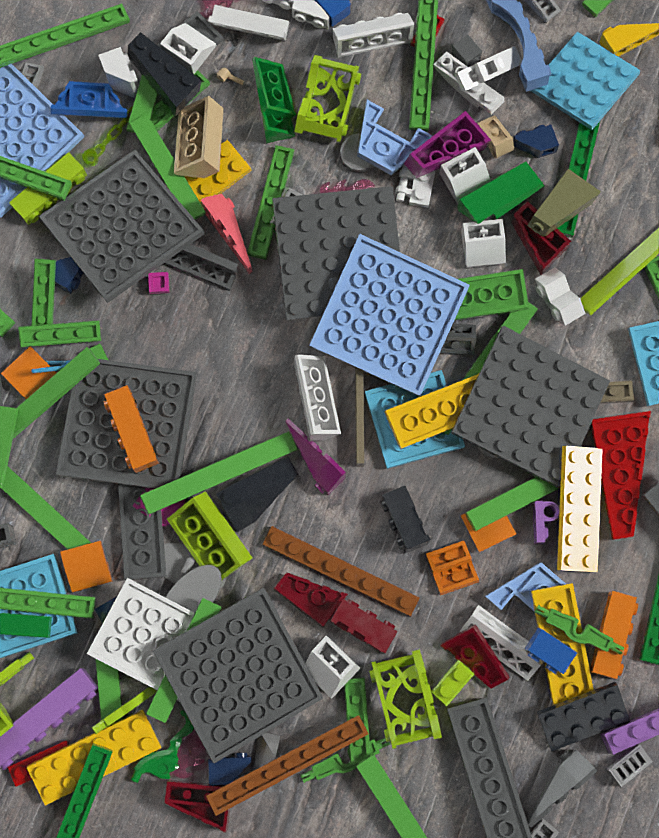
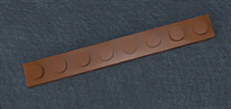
(341, 571)
(287, 765)

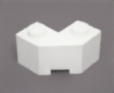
(556, 293)

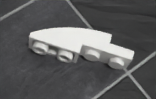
(304, 11)
(488, 68)
(480, 95)

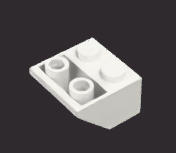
(187, 46)
(119, 72)
(464, 174)
(484, 243)
(330, 666)

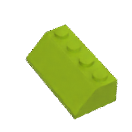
(209, 535)

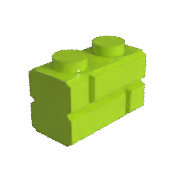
(452, 683)

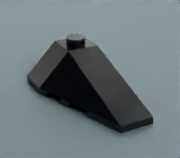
(254, 494)

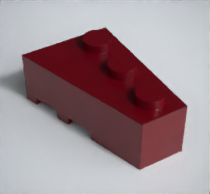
(542, 250)
(364, 625)
(192, 800)

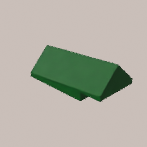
(274, 100)
(500, 194)

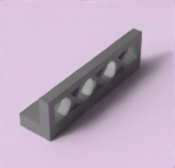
(206, 258)
(460, 342)

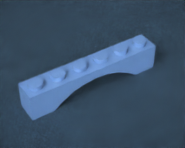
(533, 68)

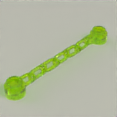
(92, 153)

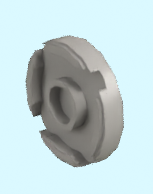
(349, 155)

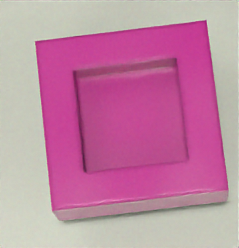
(158, 283)

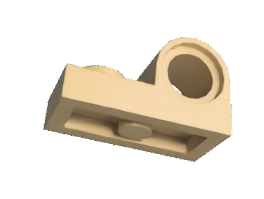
(501, 140)

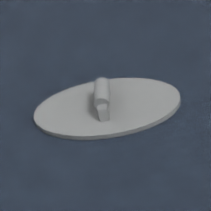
(179, 562)
(195, 585)

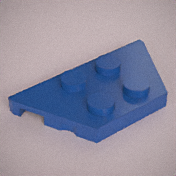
(88, 100)

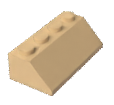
(199, 139)

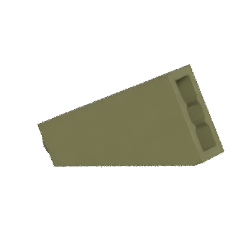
(564, 202)

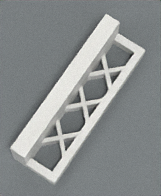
(249, 22)
(505, 639)

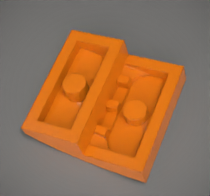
(20, 373)
(490, 534)
(86, 566)
(452, 568)

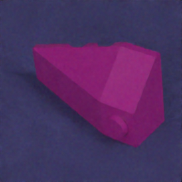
(322, 468)

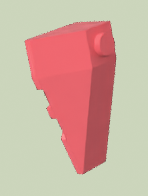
(222, 216)

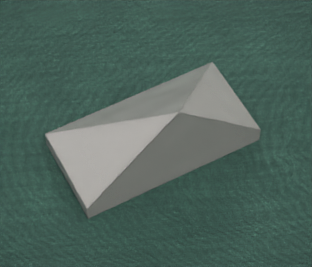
(266, 749)

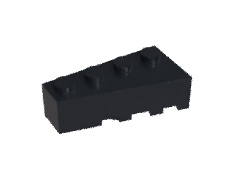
(165, 74)

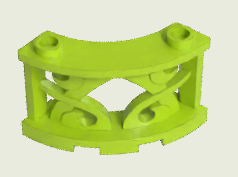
(309, 120)
(428, 719)

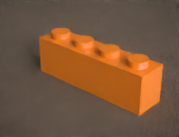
(131, 429)
(618, 625)

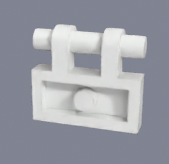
(421, 189)

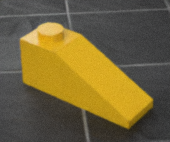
(627, 37)

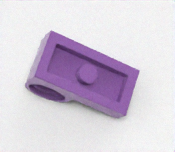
(539, 519)

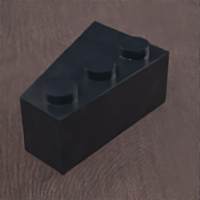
(404, 519)

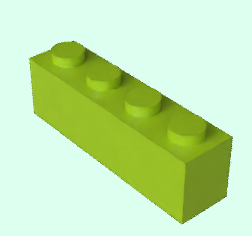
(31, 203)

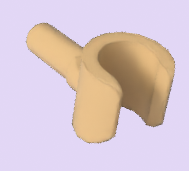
(224, 73)

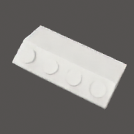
(373, 34)
(316, 397)

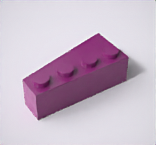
(448, 143)

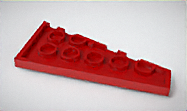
(623, 458)

